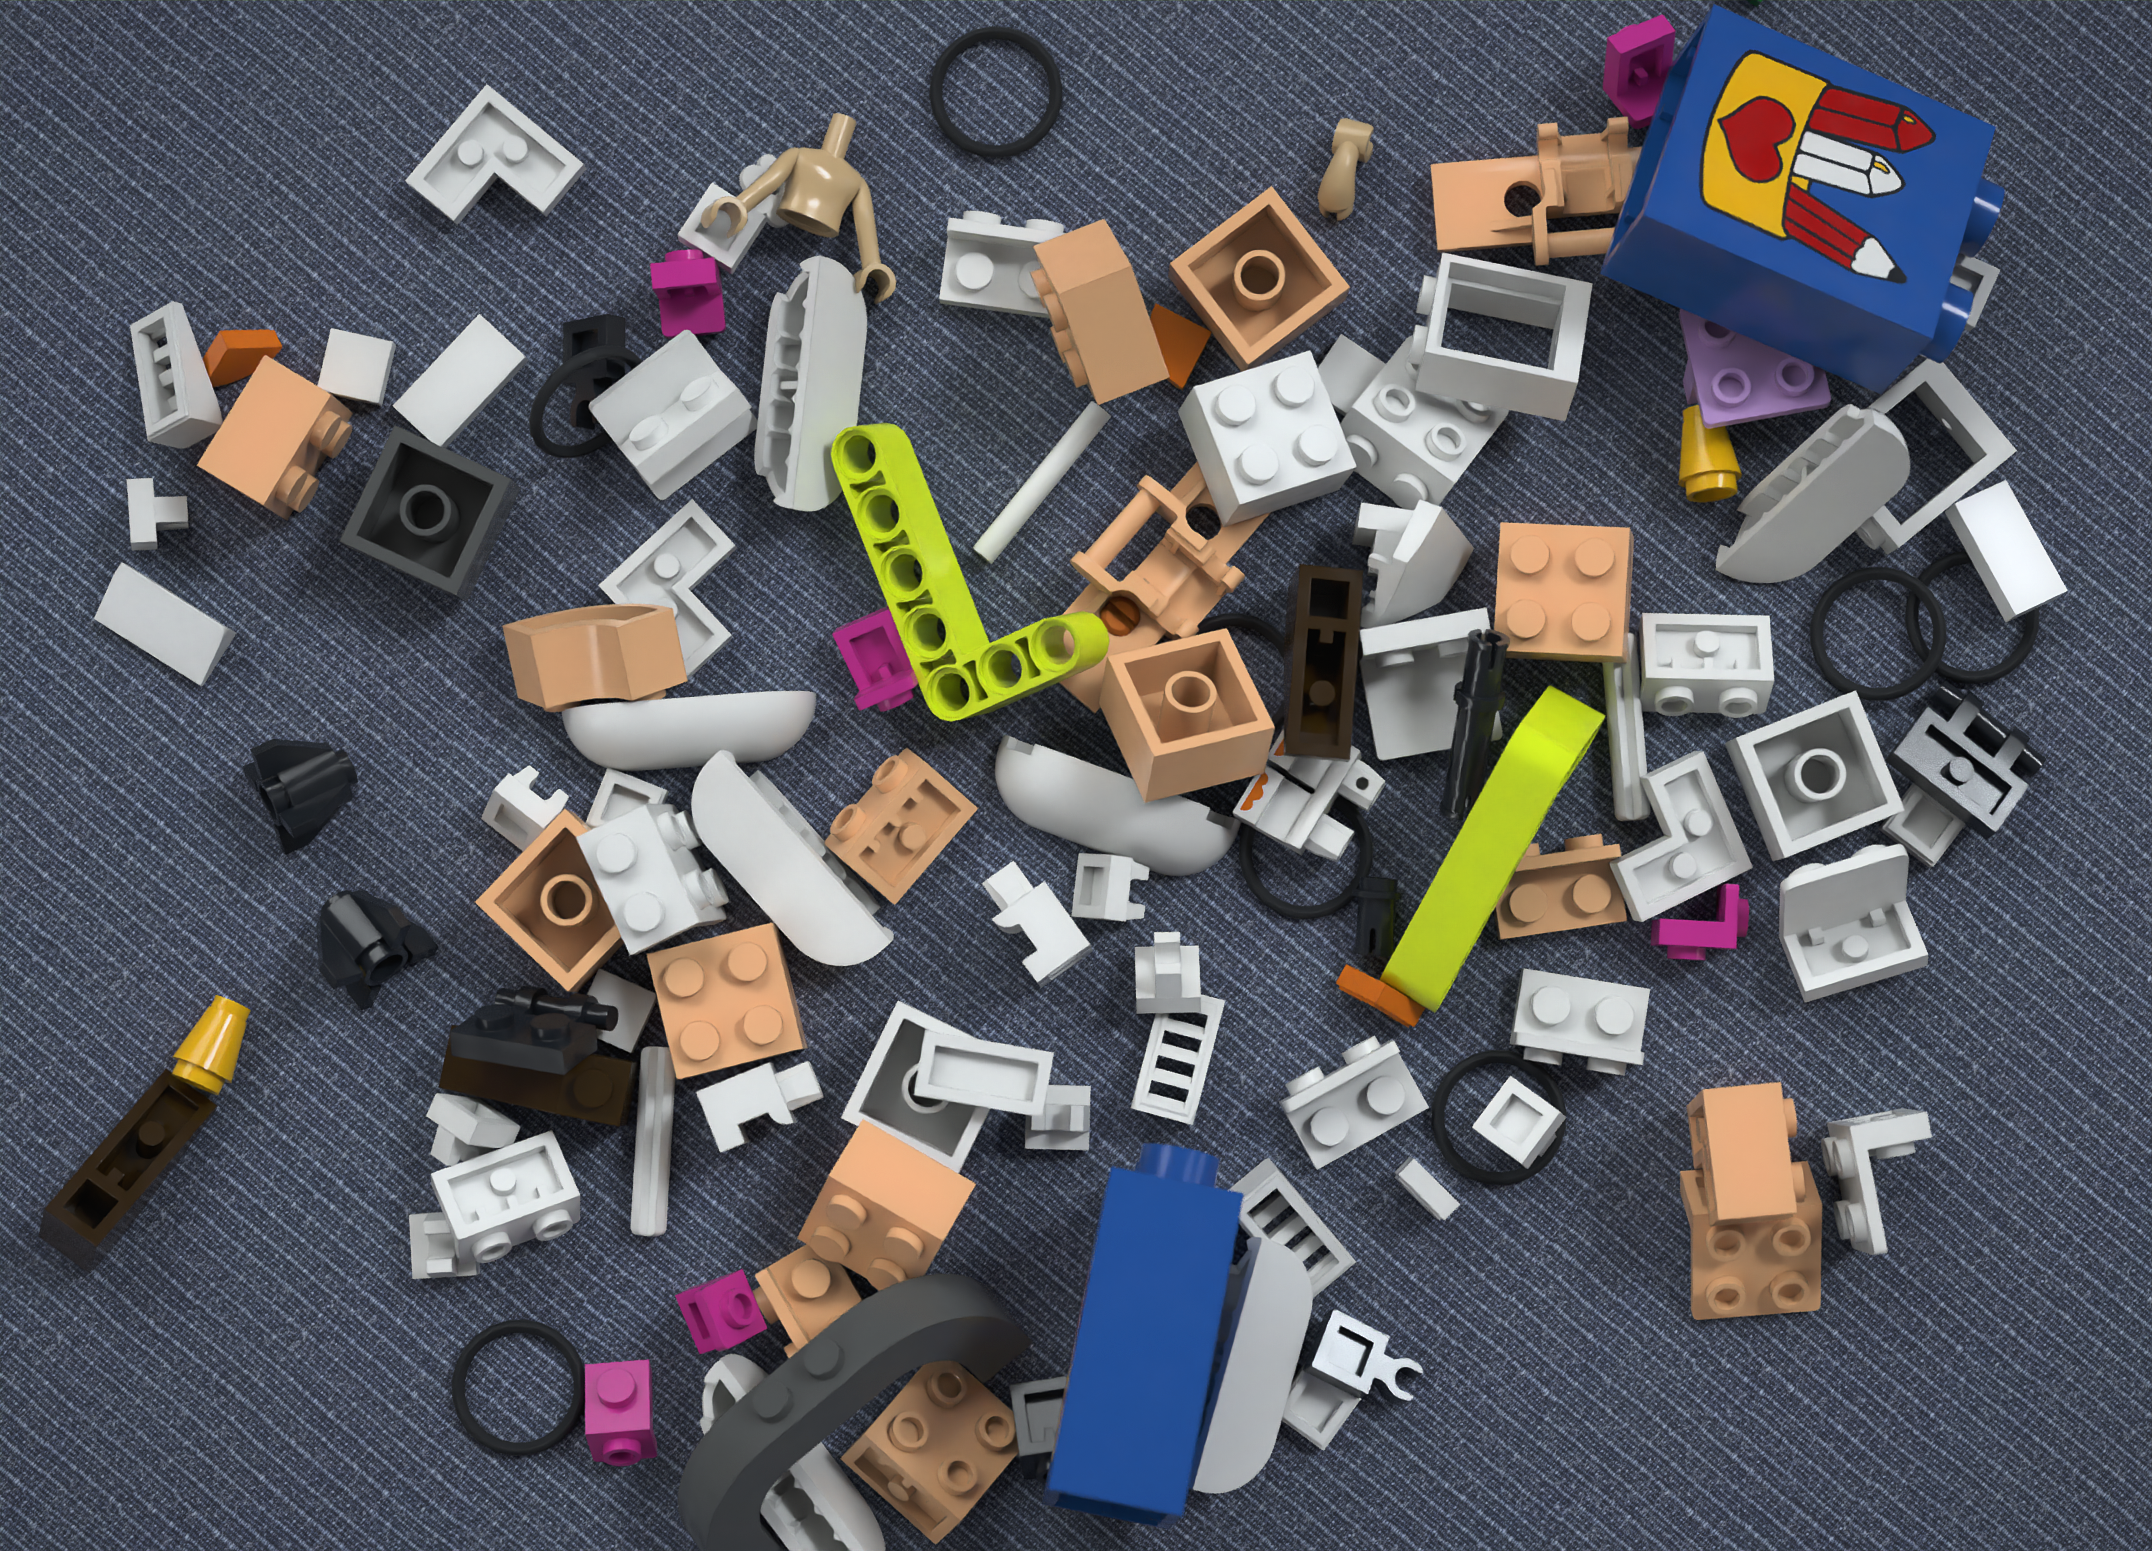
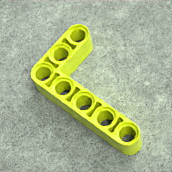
(944, 590)
(1491, 846)

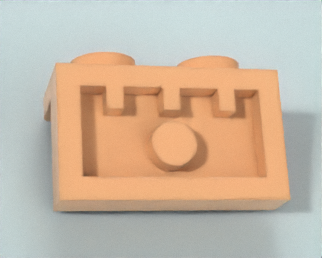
(899, 824)
(1561, 890)
(804, 1295)

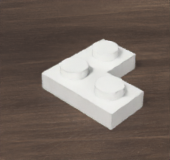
(489, 144)
(667, 571)
(1697, 844)

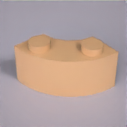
(595, 654)

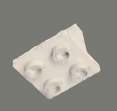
(674, 414)

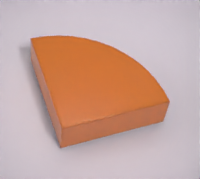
(1179, 342)
(238, 354)
(1379, 996)

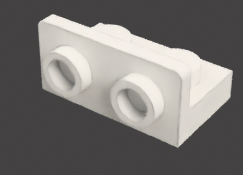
(992, 263)
(1705, 664)
(1580, 1019)
(1353, 1102)
(507, 1198)

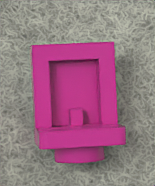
(1637, 68)
(689, 293)
(877, 660)
(1691, 938)
(721, 1312)
(619, 1412)

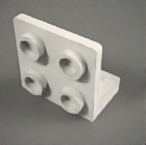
(1412, 678)
(1847, 1155)

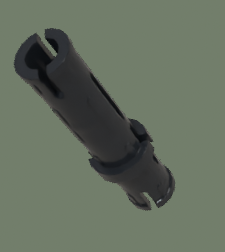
(1478, 700)

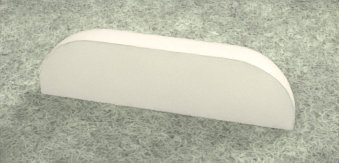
(810, 383)
(1817, 497)
(690, 729)
(1108, 811)
(785, 865)
(1251, 1365)
(814, 1499)

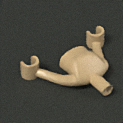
(815, 198)

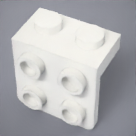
(1414, 440)
(653, 875)
(1849, 922)

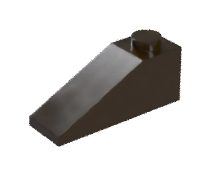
(1321, 661)
(593, 1090)
(125, 1171)

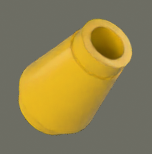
(1706, 460)
(212, 1047)

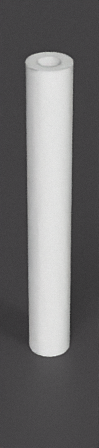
(1041, 482)

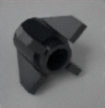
(300, 787)
(366, 943)

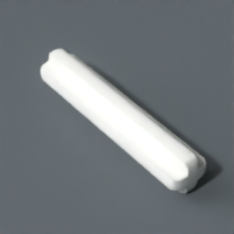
(1626, 735)
(653, 1142)

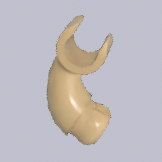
(1338, 183)

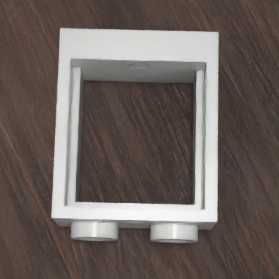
(1507, 295)
(1967, 426)

